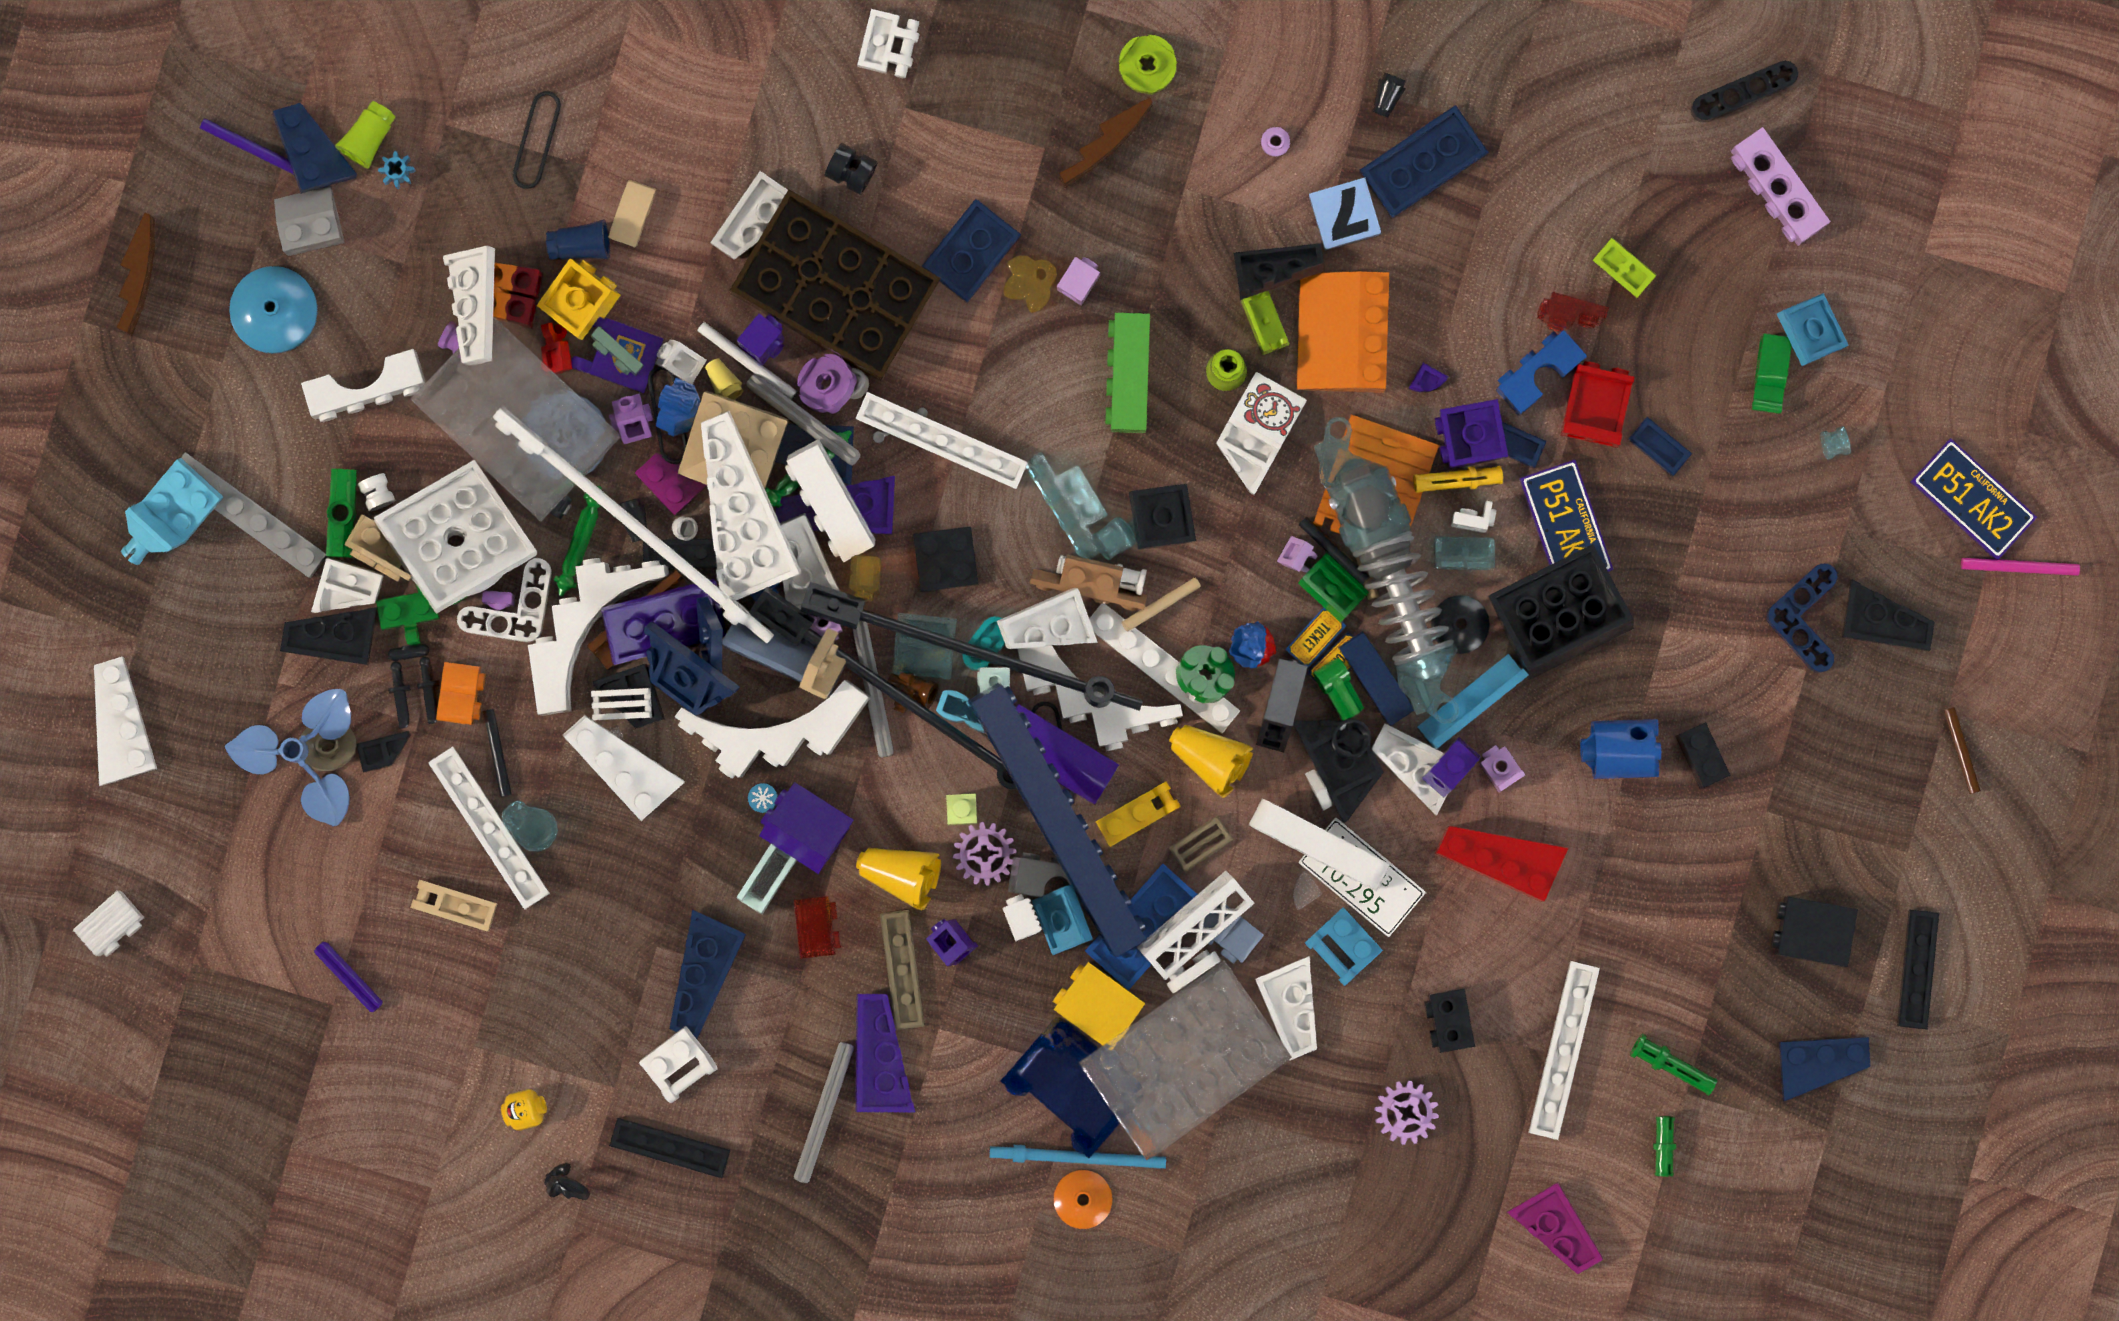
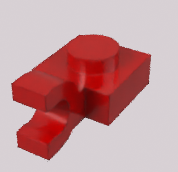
(556, 352)

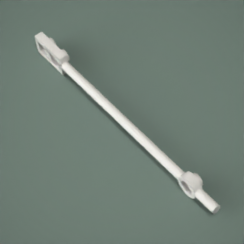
(533, 443)

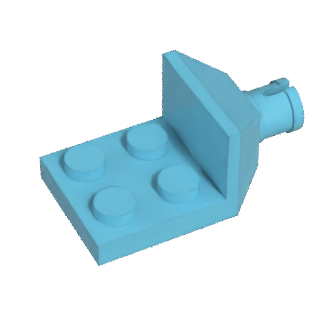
(169, 512)

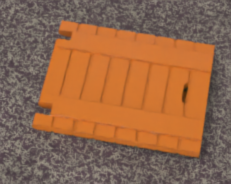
(1407, 458)

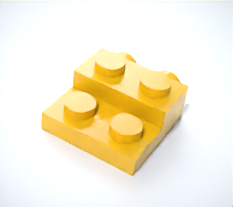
(579, 297)

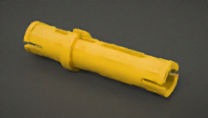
(1491, 476)

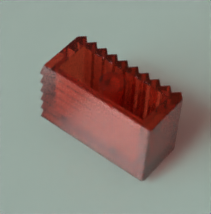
(815, 927)

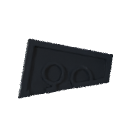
(1274, 267)
(332, 637)

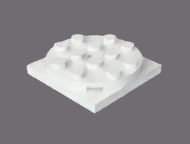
(461, 506)

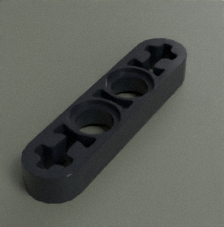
(1742, 87)

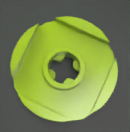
(1150, 80)

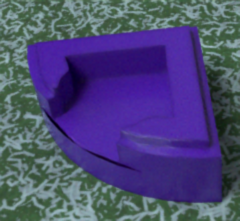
(1427, 379)

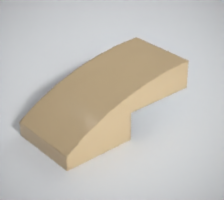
(632, 213)

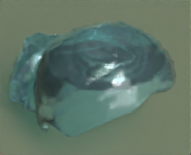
(530, 826)

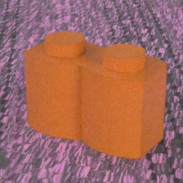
(459, 693)

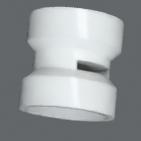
(376, 492)

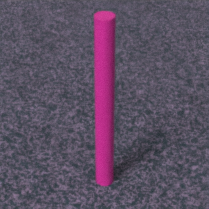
(2020, 566)

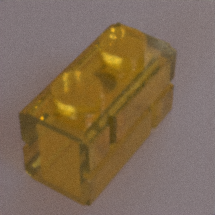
(865, 576)

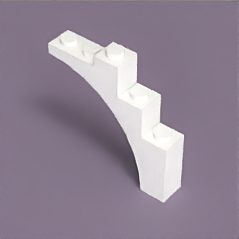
(554, 660)
(1108, 721)
(741, 746)

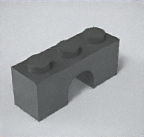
(1031, 875)

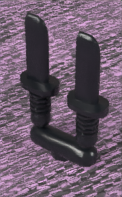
(400, 689)

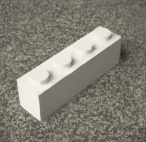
(830, 500)

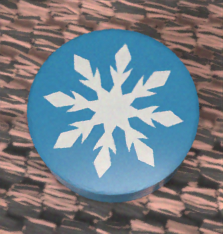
(762, 797)

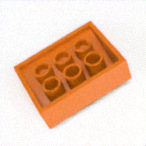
(1343, 332)

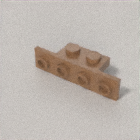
(1092, 579)

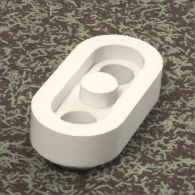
(1182, 977)

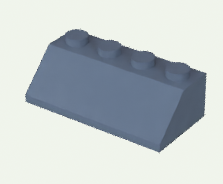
(777, 654)

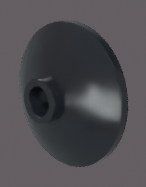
(1475, 617)

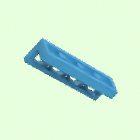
(1473, 700)

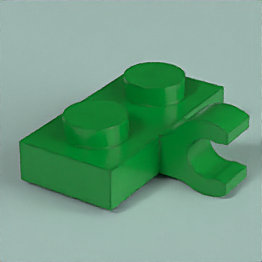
(405, 612)

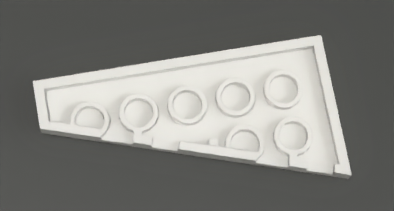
(744, 526)

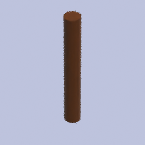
(1962, 750)

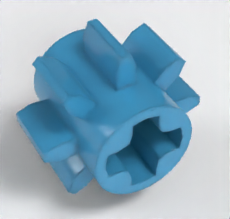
(397, 179)

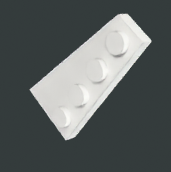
(473, 294)
(120, 727)

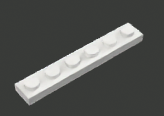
(941, 440)
(1157, 665)
(489, 828)
(1564, 1050)

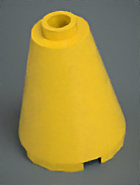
(1212, 757)
(902, 873)

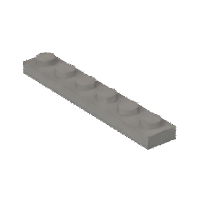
(261, 523)

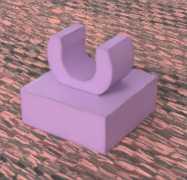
(1296, 554)

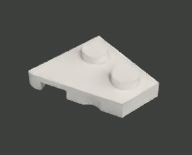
(1246, 455)

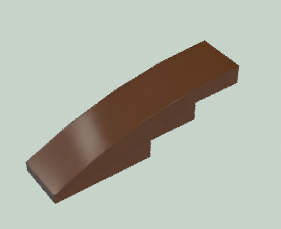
(1113, 134)
(139, 262)

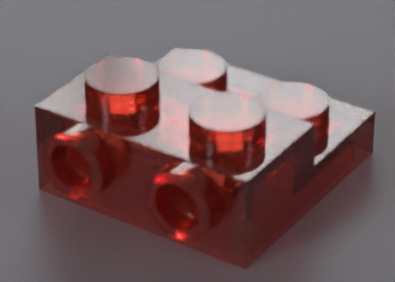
(1562, 311)

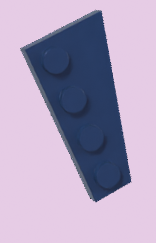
(705, 965)

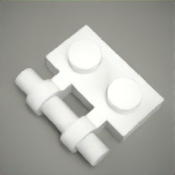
(879, 40)

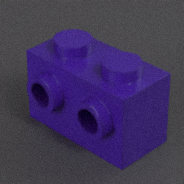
(762, 338)

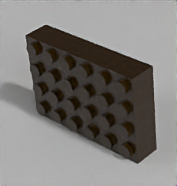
(834, 285)

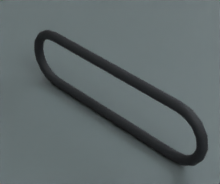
(558, 104)
(661, 446)

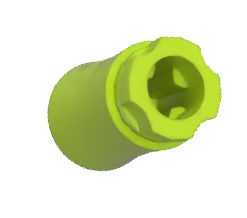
(366, 134)
(1223, 380)

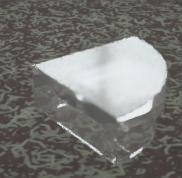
(1305, 890)

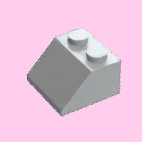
(308, 221)

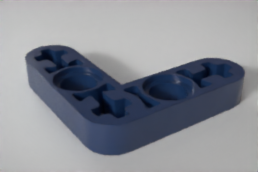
(1795, 610)

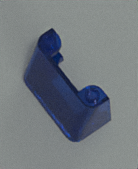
(1058, 1081)

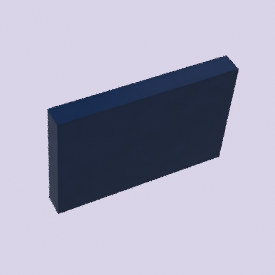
(971, 250)

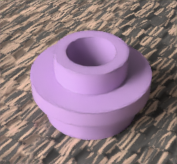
(1275, 150)

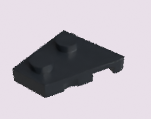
(633, 678)

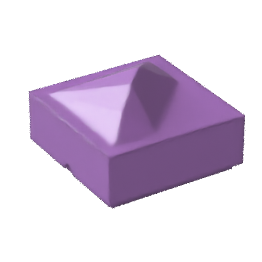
(498, 600)

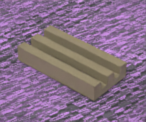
(1180, 857)

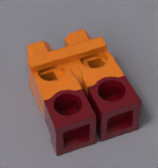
(516, 281)

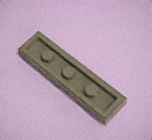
(902, 969)

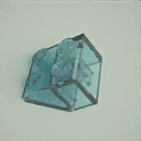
(920, 656)

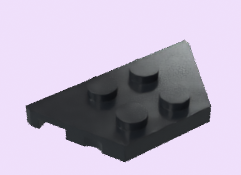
(1345, 779)

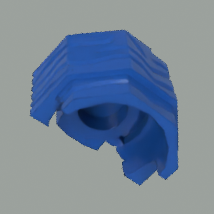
(678, 407)

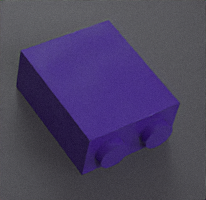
(805, 827)

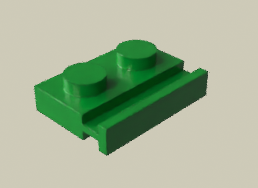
(1333, 587)

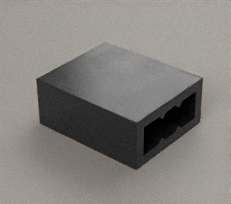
(1814, 931)

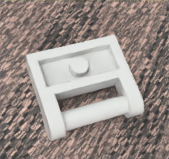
(672, 1056)

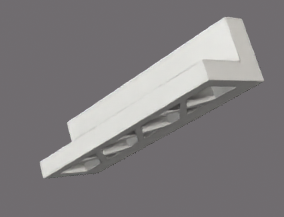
(1188, 917)

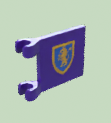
(637, 342)

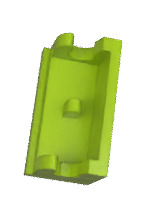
(1624, 267)
(1265, 322)

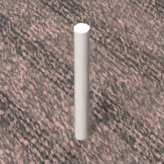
(746, 360)

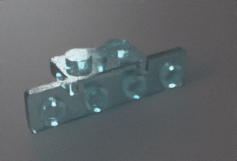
(1071, 502)

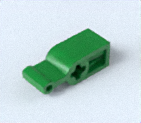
(1771, 373)

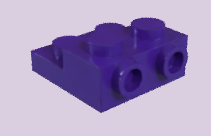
(1471, 434)

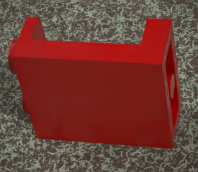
(1597, 404)

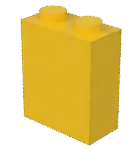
(1097, 1004)

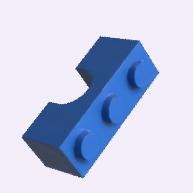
(1559, 354)

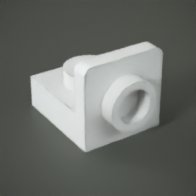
(680, 360)
(1469, 520)

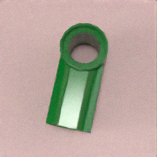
(1336, 683)

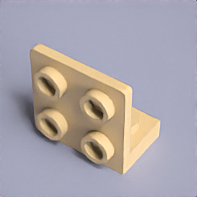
(372, 548)

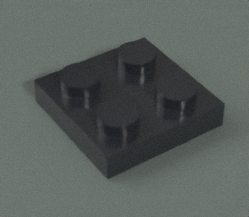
(1162, 516)
(945, 559)

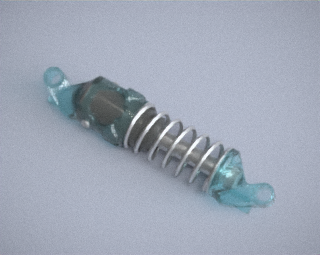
(1379, 533)

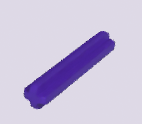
(348, 976)

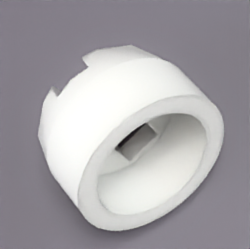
(687, 530)

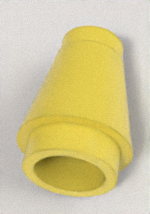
(723, 380)

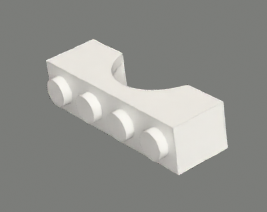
(400, 375)

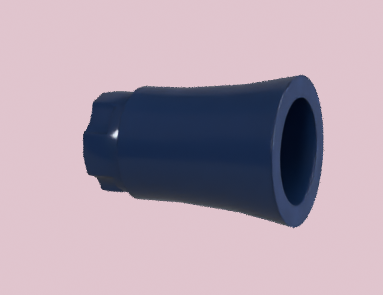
(579, 242)

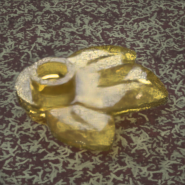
(1027, 284)

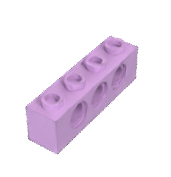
(1761, 146)

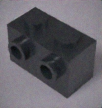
(1450, 1021)

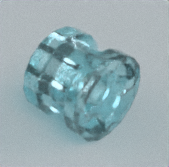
(1835, 443)

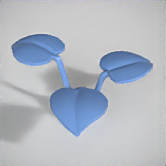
(257, 750)

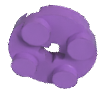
(838, 392)

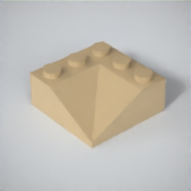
(759, 430)

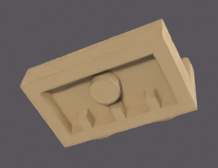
(823, 667)

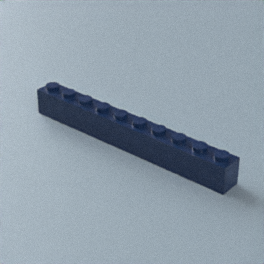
(1057, 819)

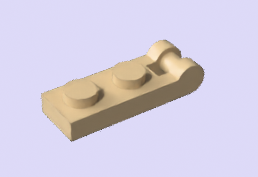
(455, 906)

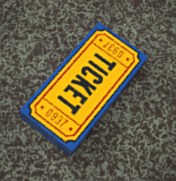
(1315, 638)

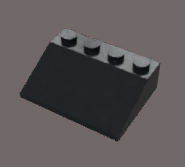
(1561, 611)

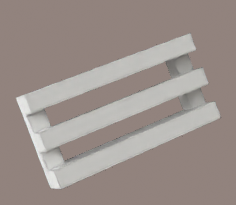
(597, 705)

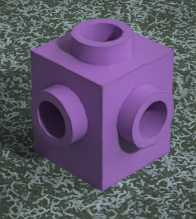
(631, 418)

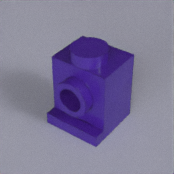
(942, 945)

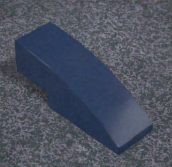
(1376, 679)

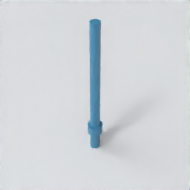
(1020, 1153)

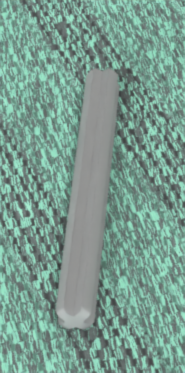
(803, 419)
(876, 703)
(823, 1112)

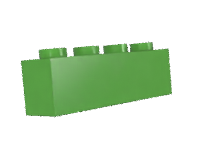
(1130, 372)

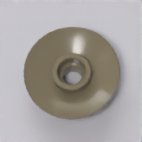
(341, 753)

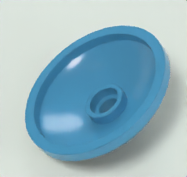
(286, 325)

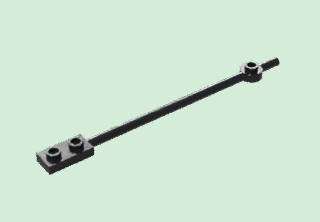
(849, 609)
(796, 625)

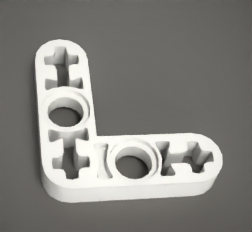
(523, 614)

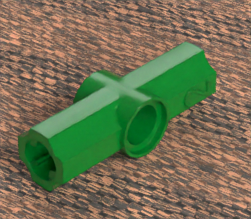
(342, 492)

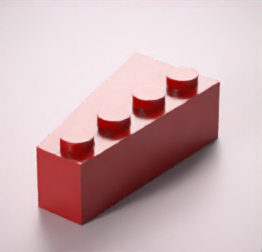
(1510, 861)

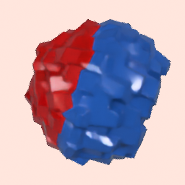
(1252, 645)

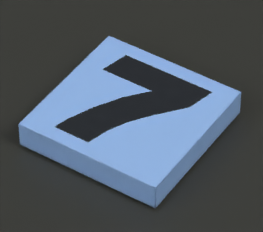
(1344, 214)

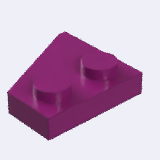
(669, 487)

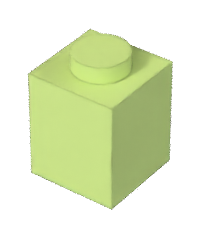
(961, 809)

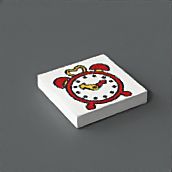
(1267, 410)

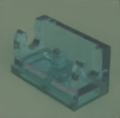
(1464, 553)

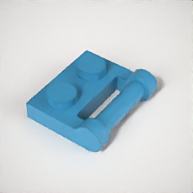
(1351, 939)

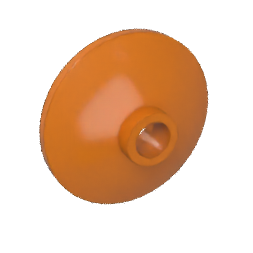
(1085, 1183)

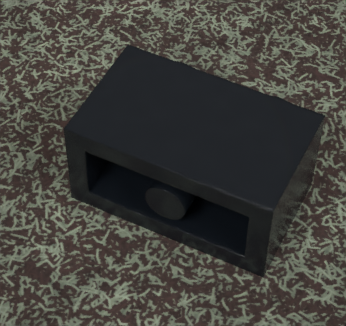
(1702, 755)

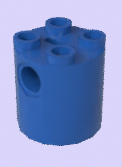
(1622, 749)

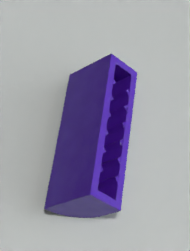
(1078, 765)

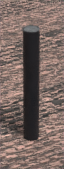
(1336, 552)
(497, 752)

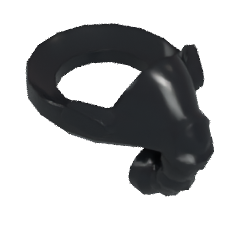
(559, 1184)

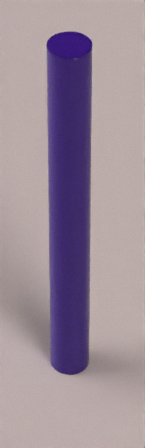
(246, 145)

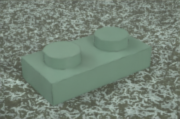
(606, 344)

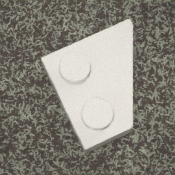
(346, 586)

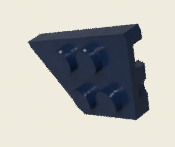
(684, 673)

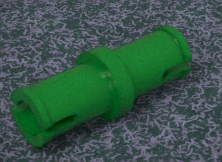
(1664, 1145)

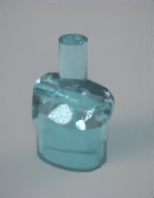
(1115, 537)

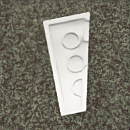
(629, 773)

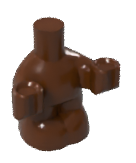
(915, 687)

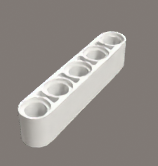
(1319, 844)

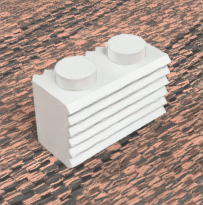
(1021, 917)
(109, 924)

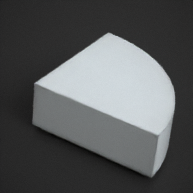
(1319, 789)

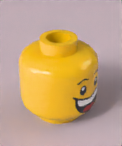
(523, 1109)

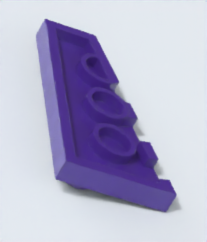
(872, 498)
(879, 1064)

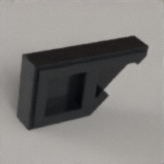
(381, 751)

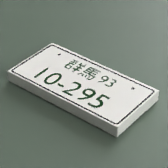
(1383, 907)

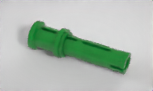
(1659, 1055)

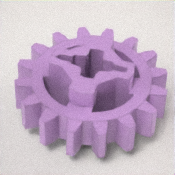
(983, 840)
(1399, 1125)

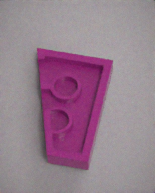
(1558, 1226)

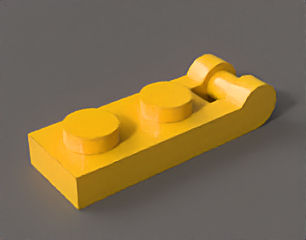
(1136, 814)

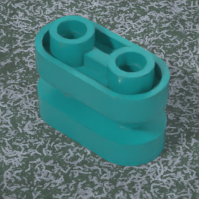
(986, 637)

